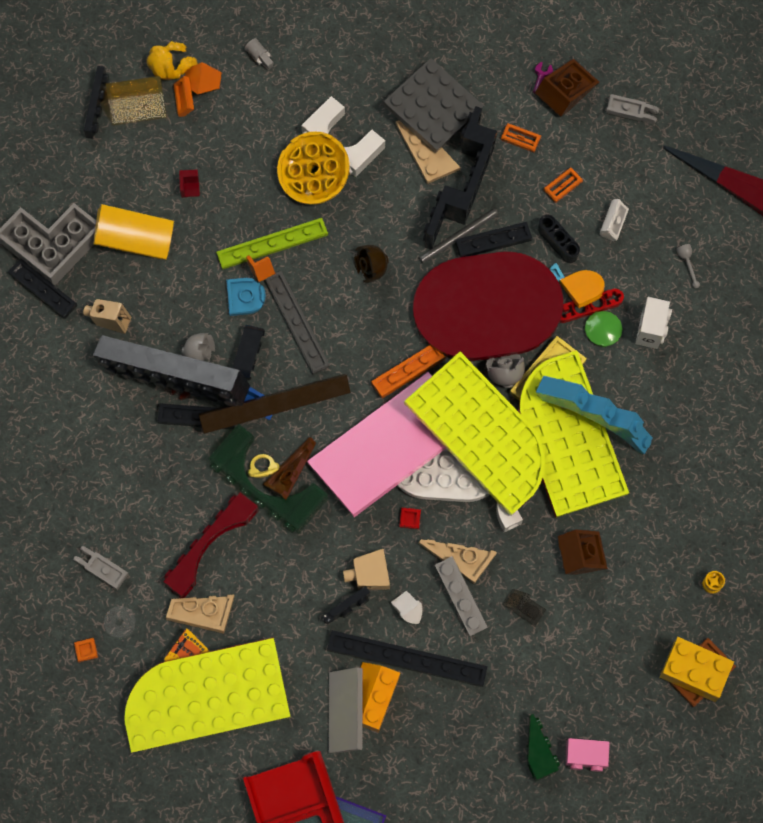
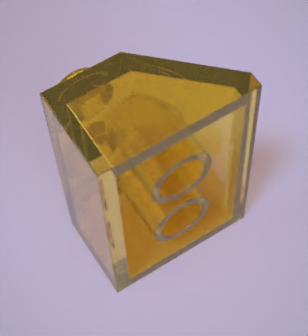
(136, 100)

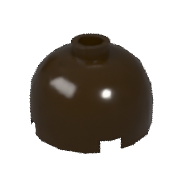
(371, 259)

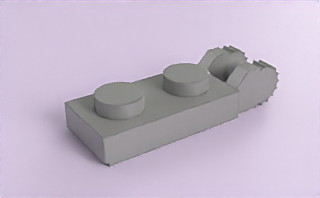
(631, 109)
(102, 568)

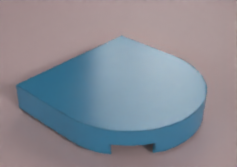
(245, 296)

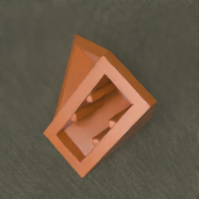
(203, 78)

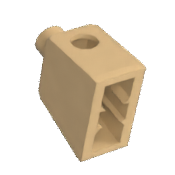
(106, 315)
(369, 571)

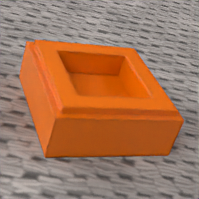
(86, 650)

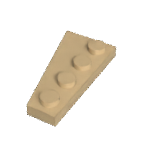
(431, 164)

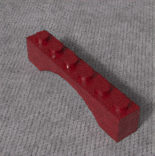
(237, 514)

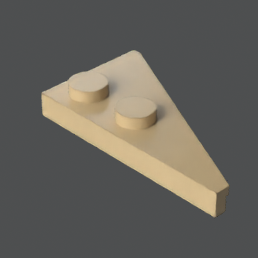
(469, 560)

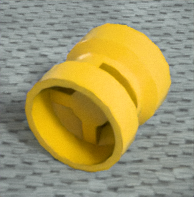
(713, 582)

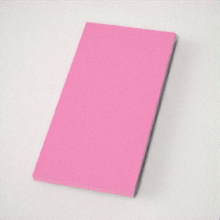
(377, 453)

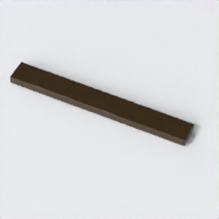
(274, 403)

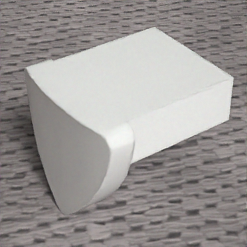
(408, 608)

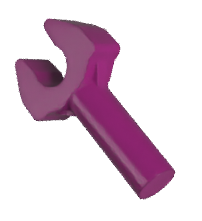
(541, 75)

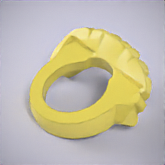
(273, 467)

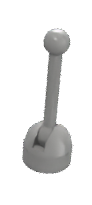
(685, 252)

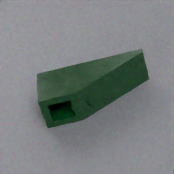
(539, 756)

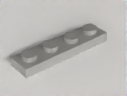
(461, 595)

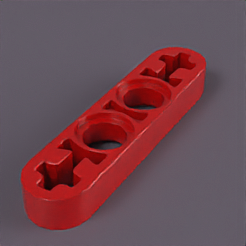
(590, 308)

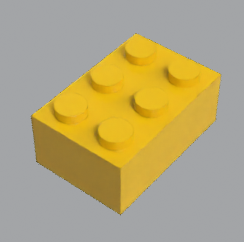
(696, 669)

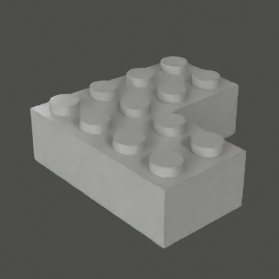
(50, 250)

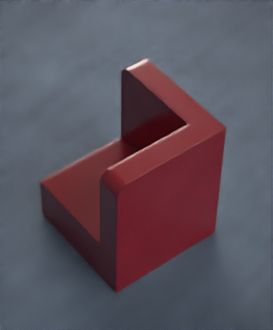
(189, 183)

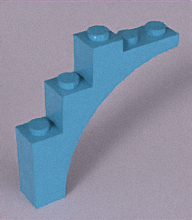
(599, 409)

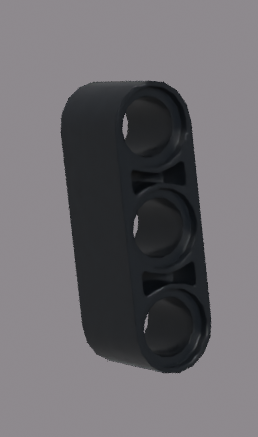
(557, 230)
(247, 350)

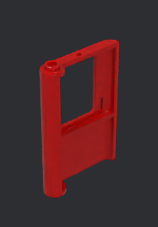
(294, 792)

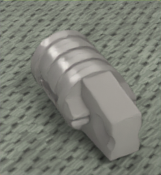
(259, 53)

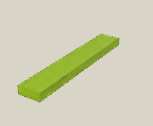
(272, 243)

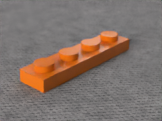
(407, 371)

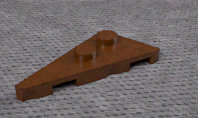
(284, 479)

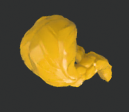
(161, 62)

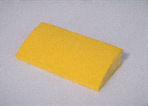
(133, 232)

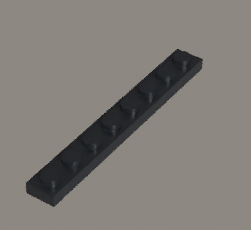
(407, 658)

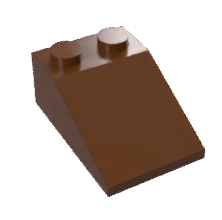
(566, 87)

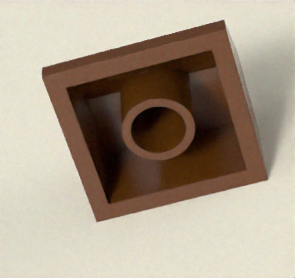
(582, 552)

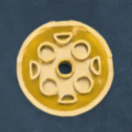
(301, 156)

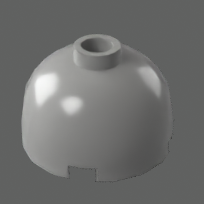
(199, 347)
(506, 370)

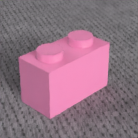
(587, 753)

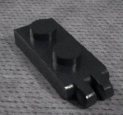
(345, 607)

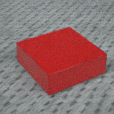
(410, 518)

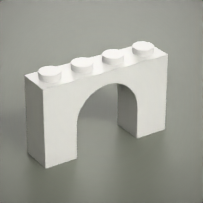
(360, 154)

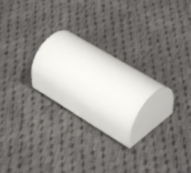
(614, 220)

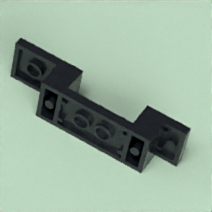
(454, 203)

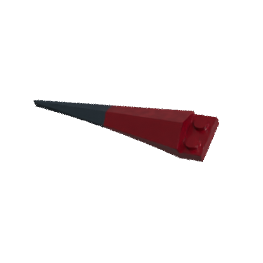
(742, 185)

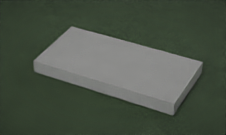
(345, 710)

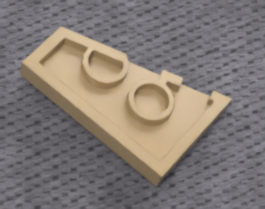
(203, 613)

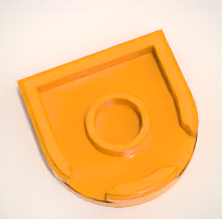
(583, 287)

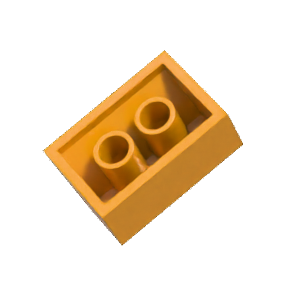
(378, 690)

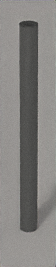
(462, 233)

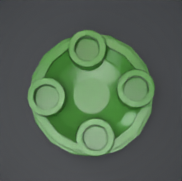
(603, 328)

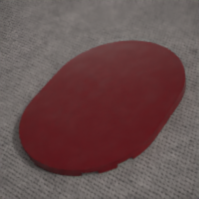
(488, 305)

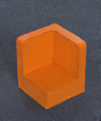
(261, 269)

